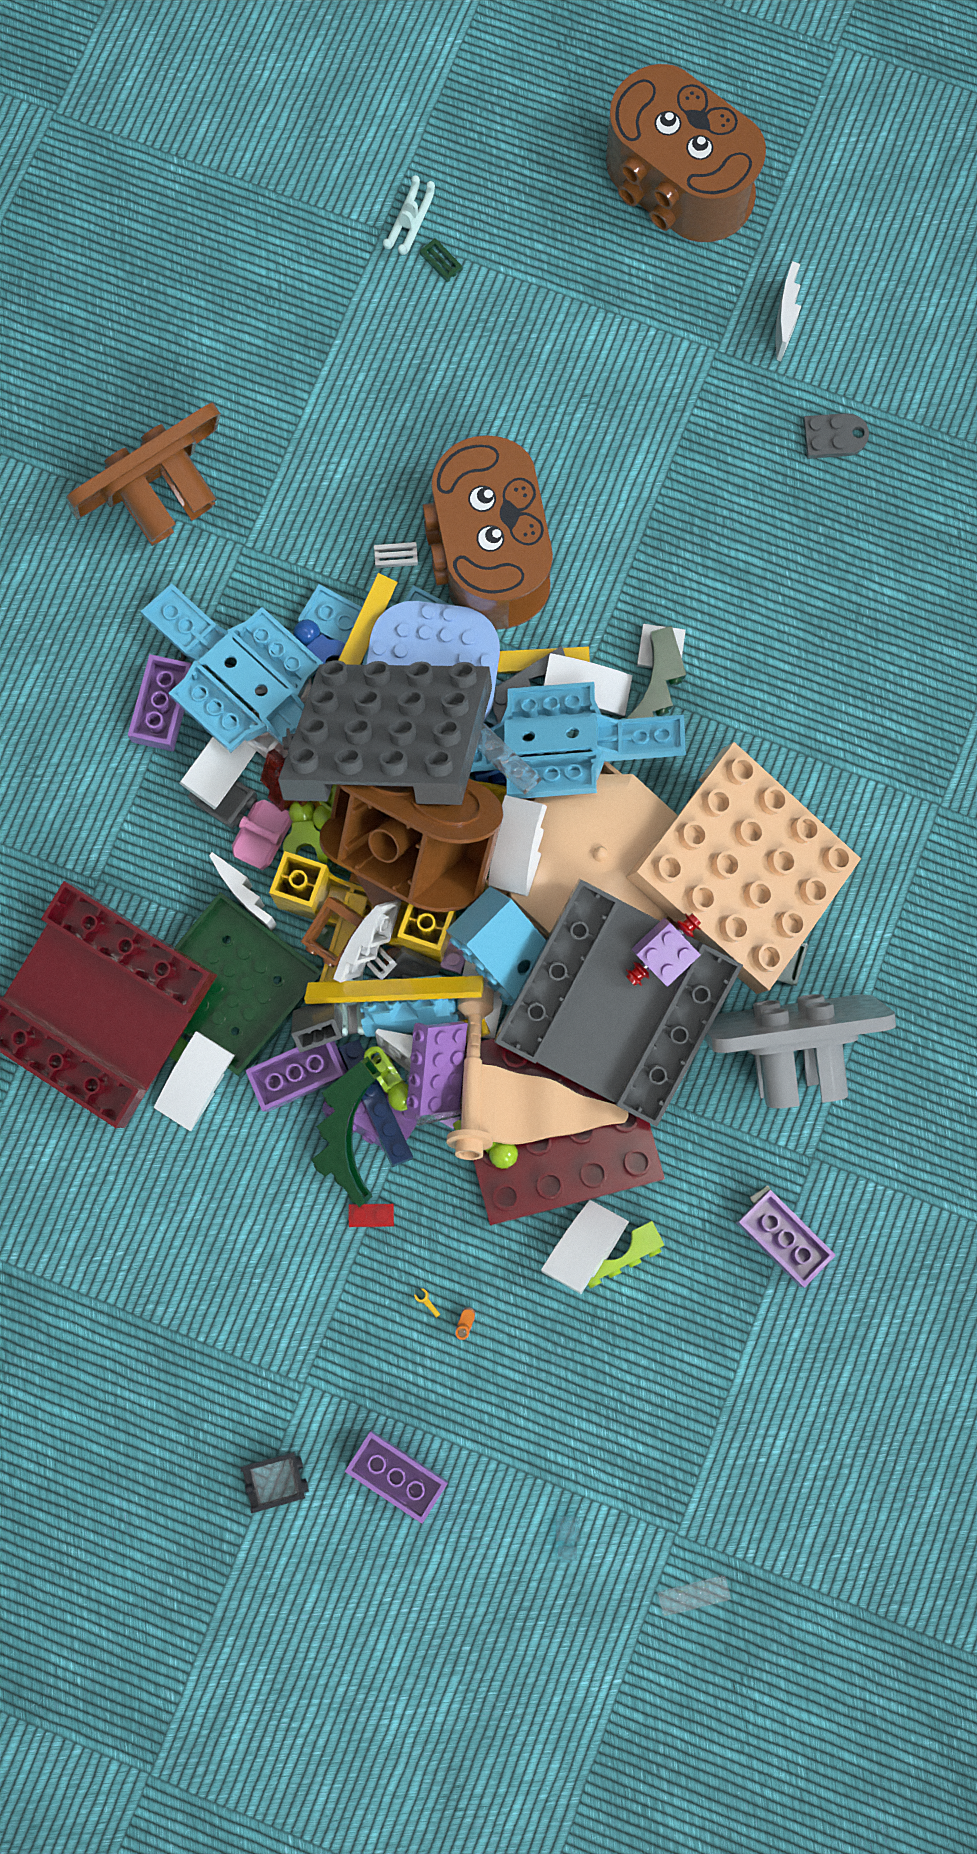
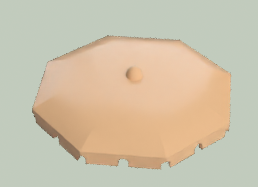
(595, 841)

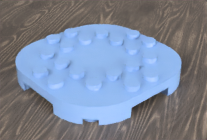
(436, 636)

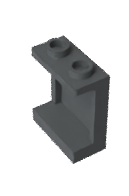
(232, 806)

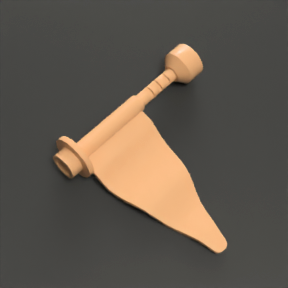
(513, 1105)

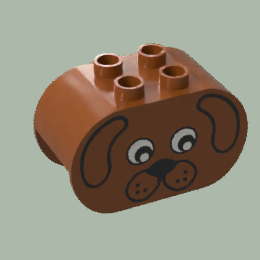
(683, 153)
(490, 530)

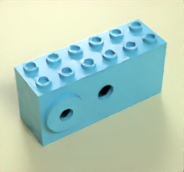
(498, 942)

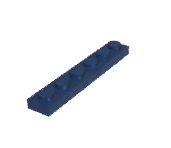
(378, 1110)

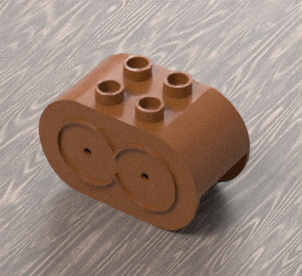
(415, 851)

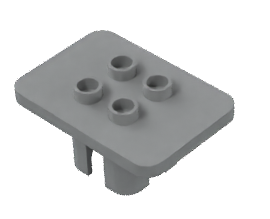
(811, 1025)

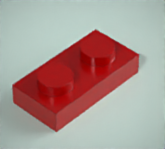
(371, 1215)

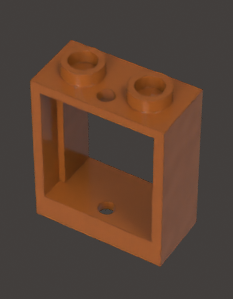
(331, 905)

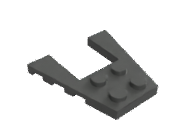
(520, 680)

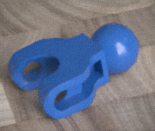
(309, 635)

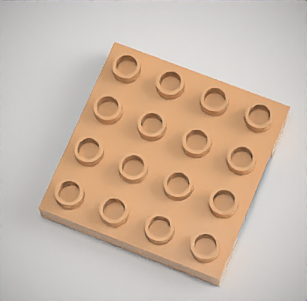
(746, 867)

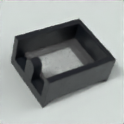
(274, 1481)

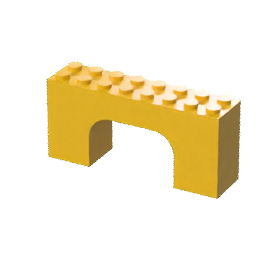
(305, 885)

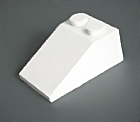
(396, 1046)

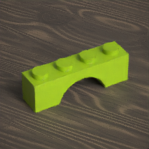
(643, 1241)

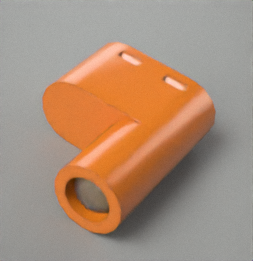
(465, 1323)

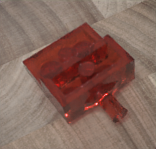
(269, 777)

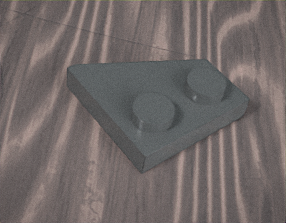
(413, 965)

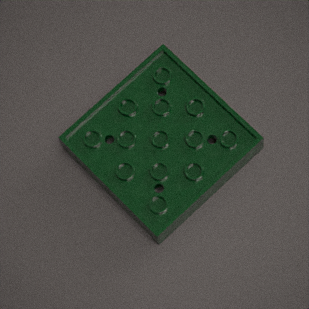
(244, 985)

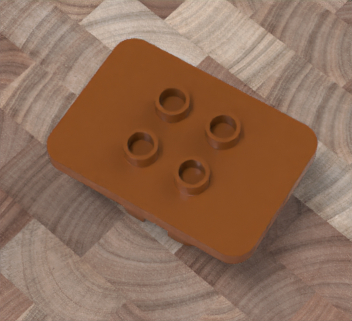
(161, 454)

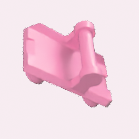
(261, 834)

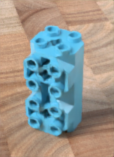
(403, 1014)

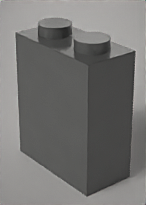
(316, 1025)

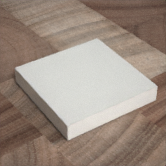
(645, 651)

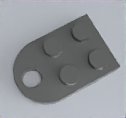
(833, 435)

